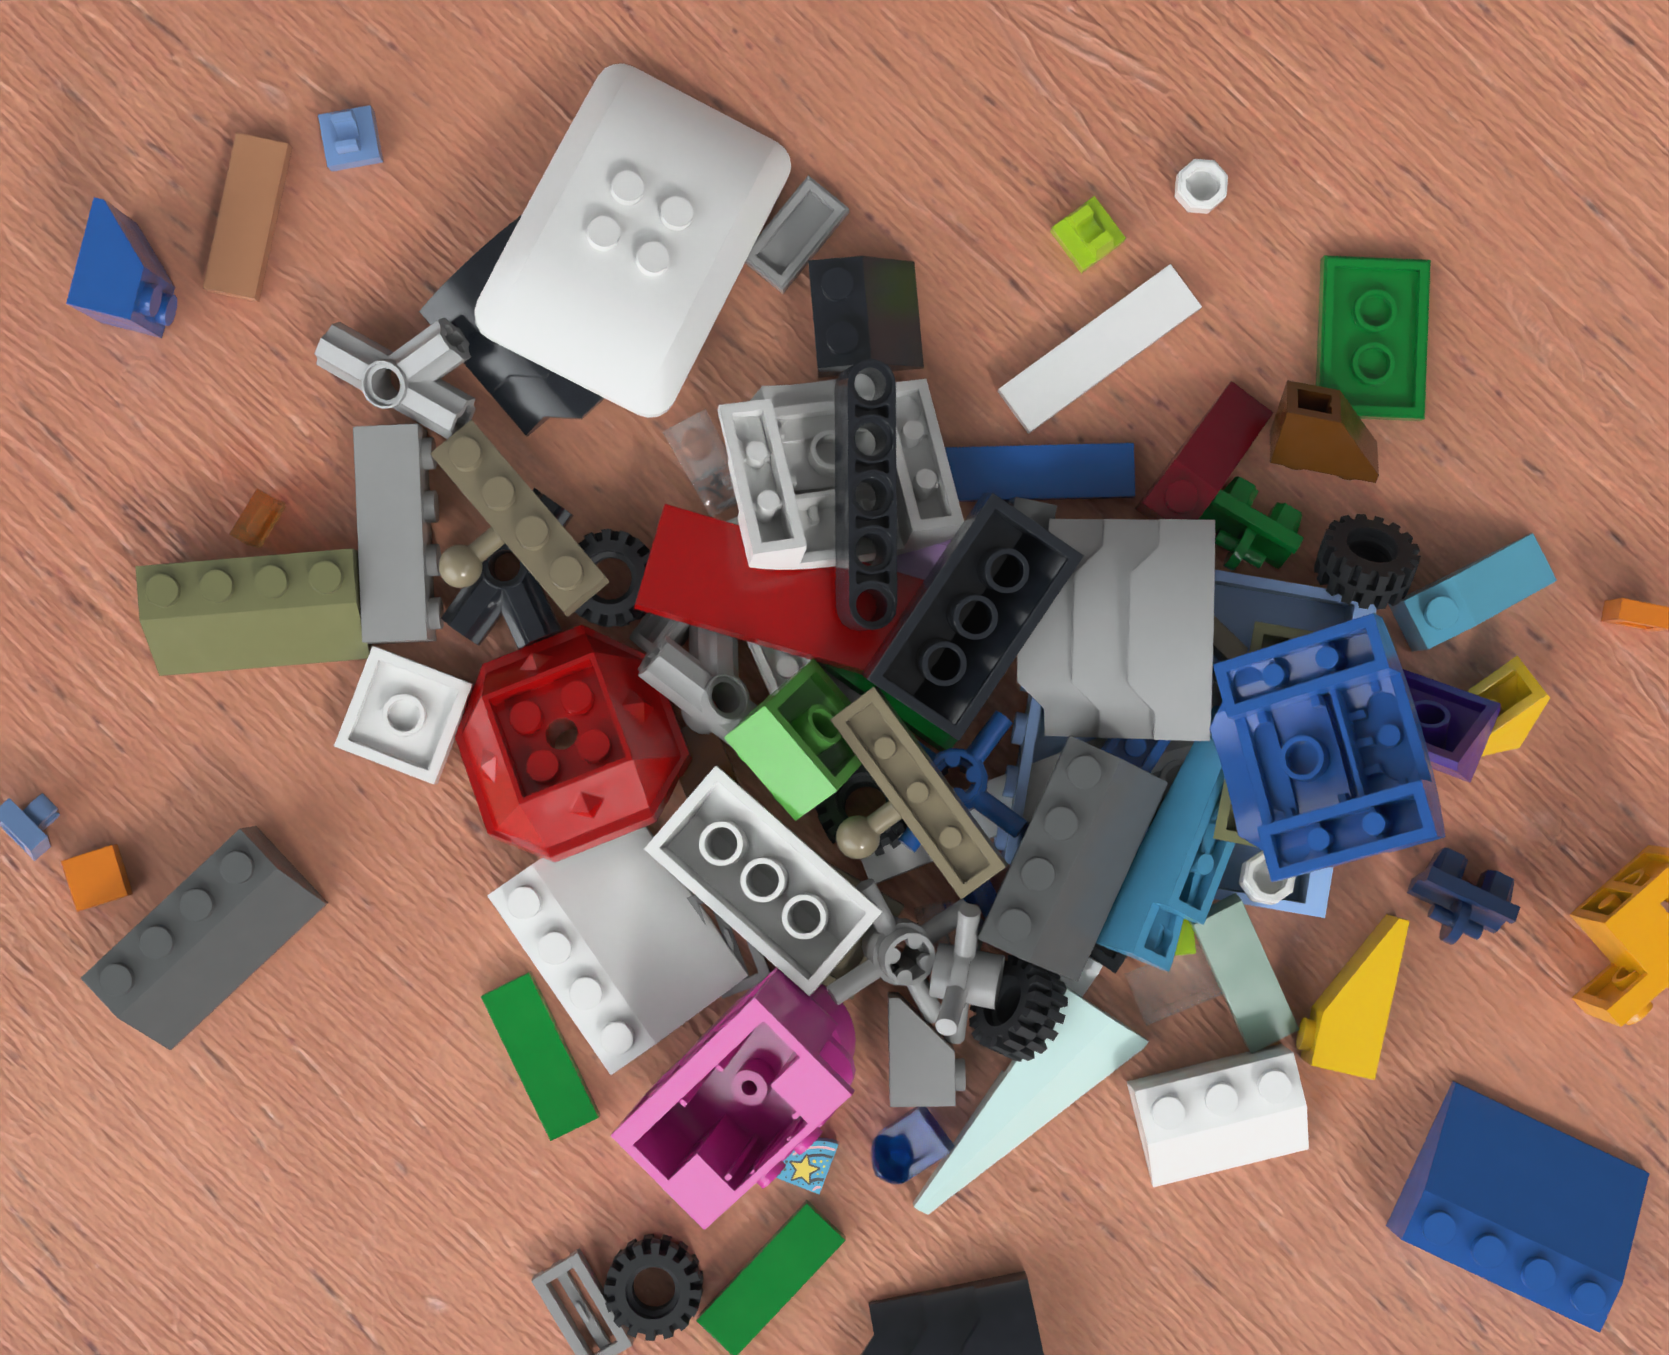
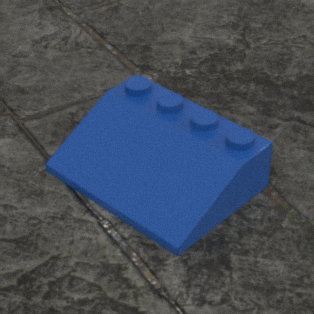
(1522, 1206)

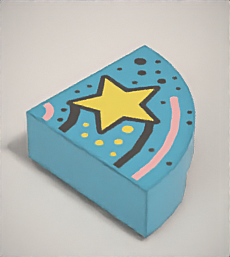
(810, 1167)

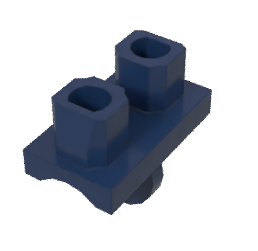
(1459, 904)

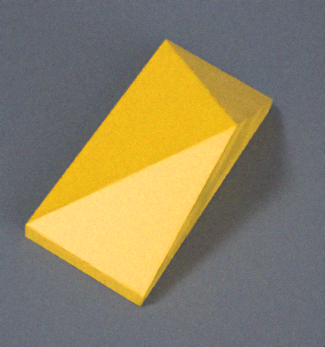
(1520, 700)

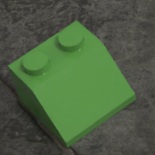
(795, 743)

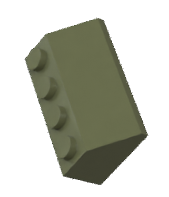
(252, 612)

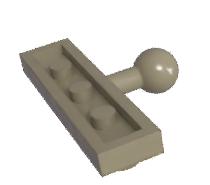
(515, 519)
(915, 794)

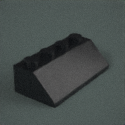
(972, 615)

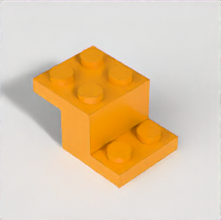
(1633, 933)

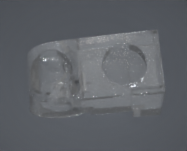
(704, 461)

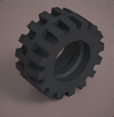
(1366, 561)

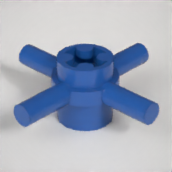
(972, 765)

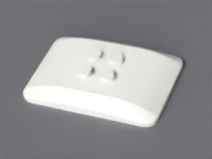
(633, 240)

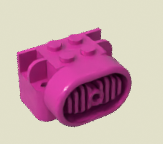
(744, 1097)

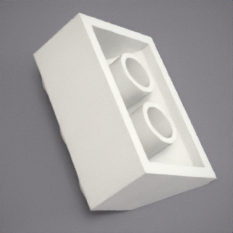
(1220, 1114)

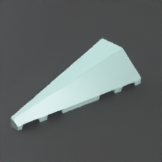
(1032, 1094)

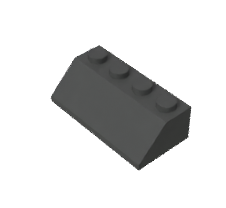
(1072, 859)
(205, 938)

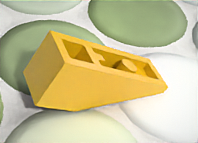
(1354, 1010)

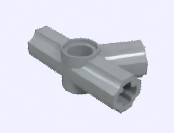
(419, 369)
(698, 677)

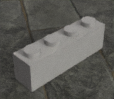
(396, 534)

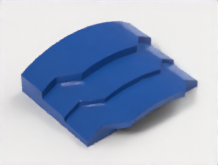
(1325, 750)

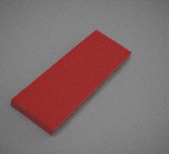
(704, 580)

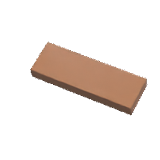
(247, 217)

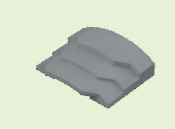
(1128, 633)

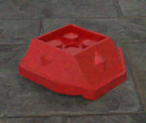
(603, 783)

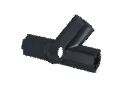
(518, 600)

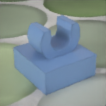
(350, 138)
(28, 825)

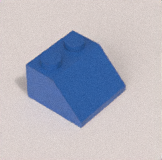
(120, 275)

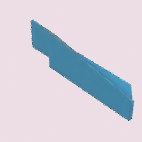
(1174, 866)

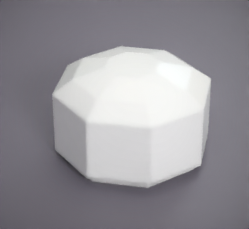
(1201, 186)
(1257, 882)

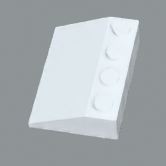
(618, 944)

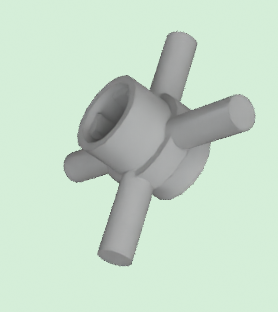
(891, 965)
(964, 975)

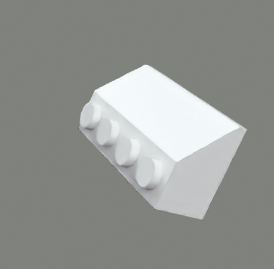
(763, 880)

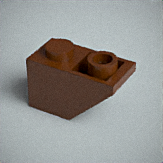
(1322, 434)

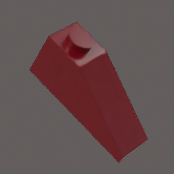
(1206, 457)

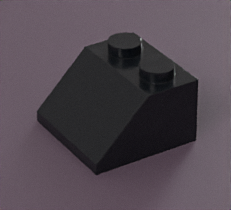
(865, 312)

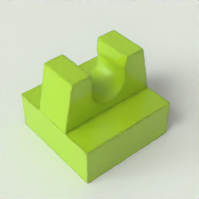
(1087, 234)

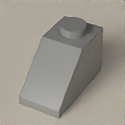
(920, 1060)

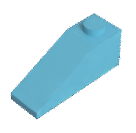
(1472, 594)

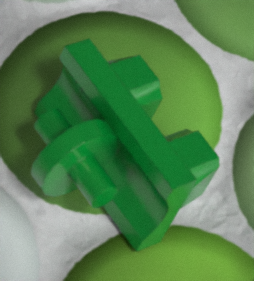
(1249, 532)

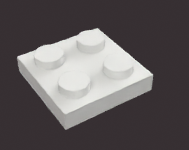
(404, 715)

